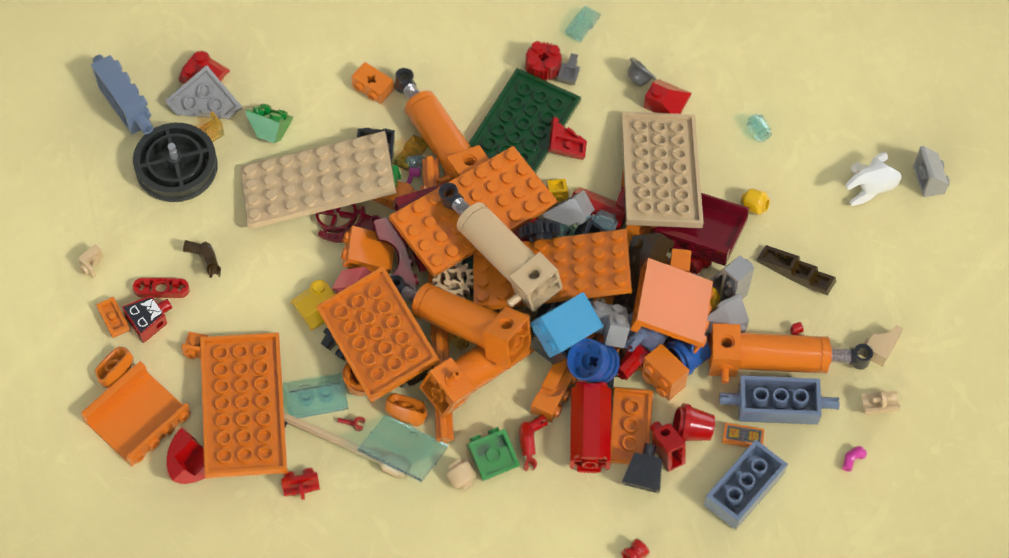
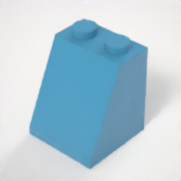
(566, 324)

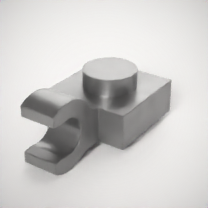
(569, 72)

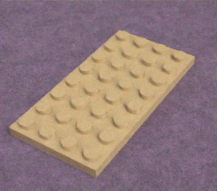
(661, 170)
(317, 180)

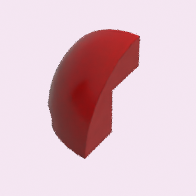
(185, 458)

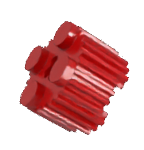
(543, 60)

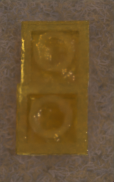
(412, 147)

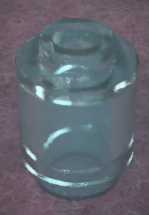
(759, 127)

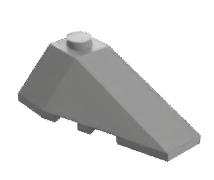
(728, 312)

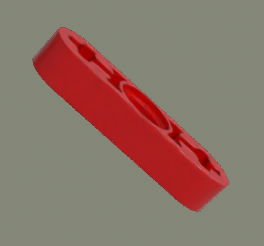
(167, 293)

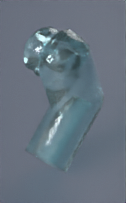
(414, 161)

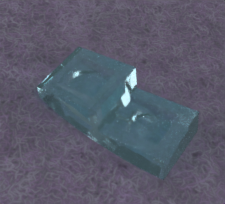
(582, 23)

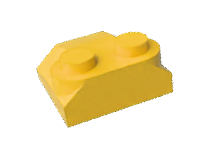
(309, 299)

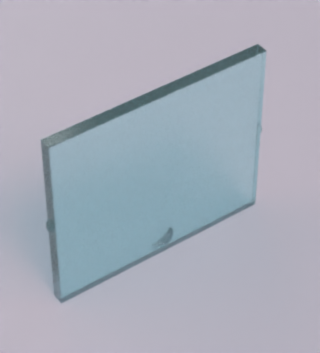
(403, 448)

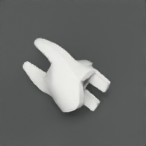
(872, 179)

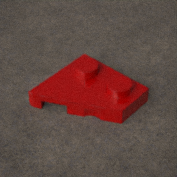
(566, 141)

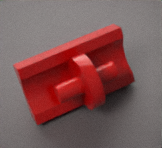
(300, 484)

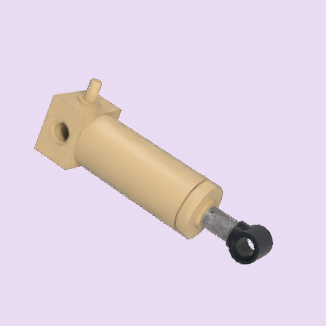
(531, 275)

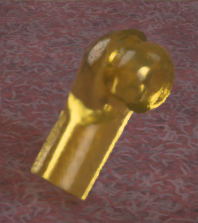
(458, 342)

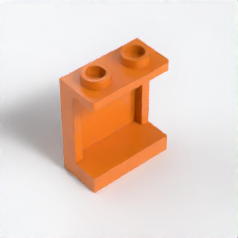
(365, 250)

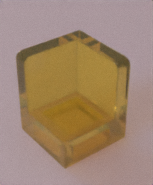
(213, 128)

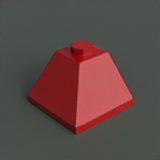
(666, 98)

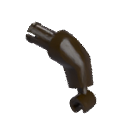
(207, 256)

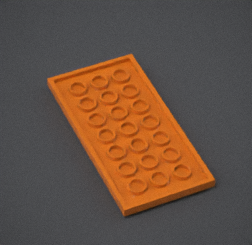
(501, 183)
(585, 264)
(242, 405)

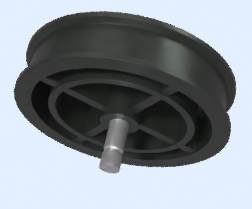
(175, 162)

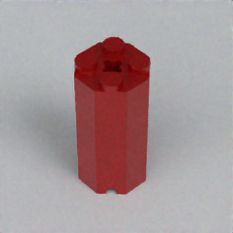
(590, 427)

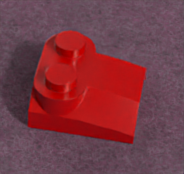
(197, 63)

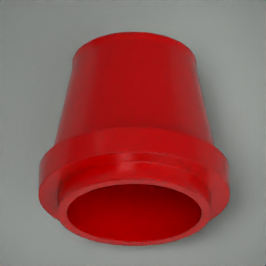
(693, 423)

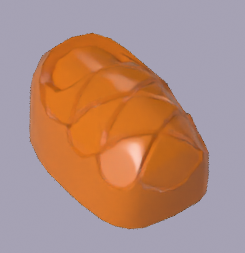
(114, 366)
(406, 409)

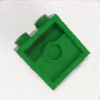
(492, 453)

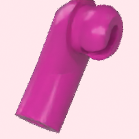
(851, 455)

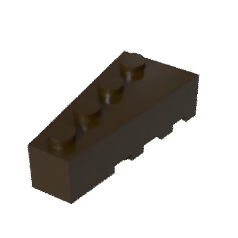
(641, 248)

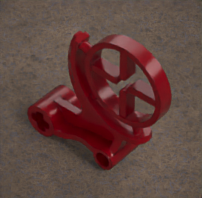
(337, 233)

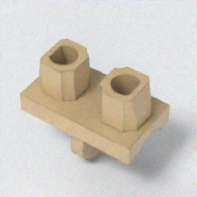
(880, 402)

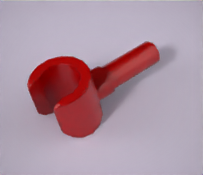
(796, 328)
(353, 422)

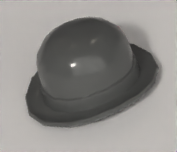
(639, 73)

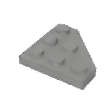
(203, 95)

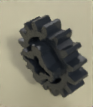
(539, 230)

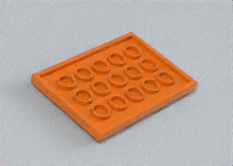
(377, 334)

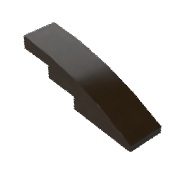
(796, 270)

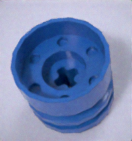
(593, 361)

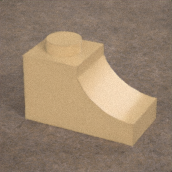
(883, 344)

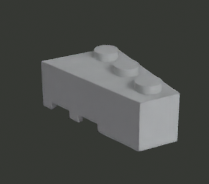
(734, 278)

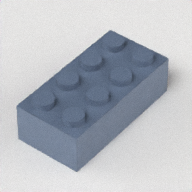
(745, 484)

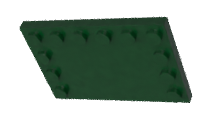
(524, 118)

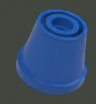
(684, 352)

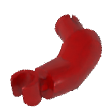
(527, 441)

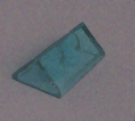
(316, 396)

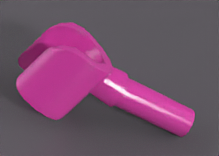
(413, 172)

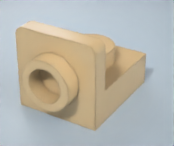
(90, 258)

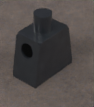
(644, 470)

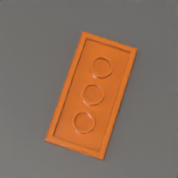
(630, 423)

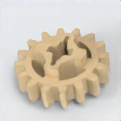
(456, 274)

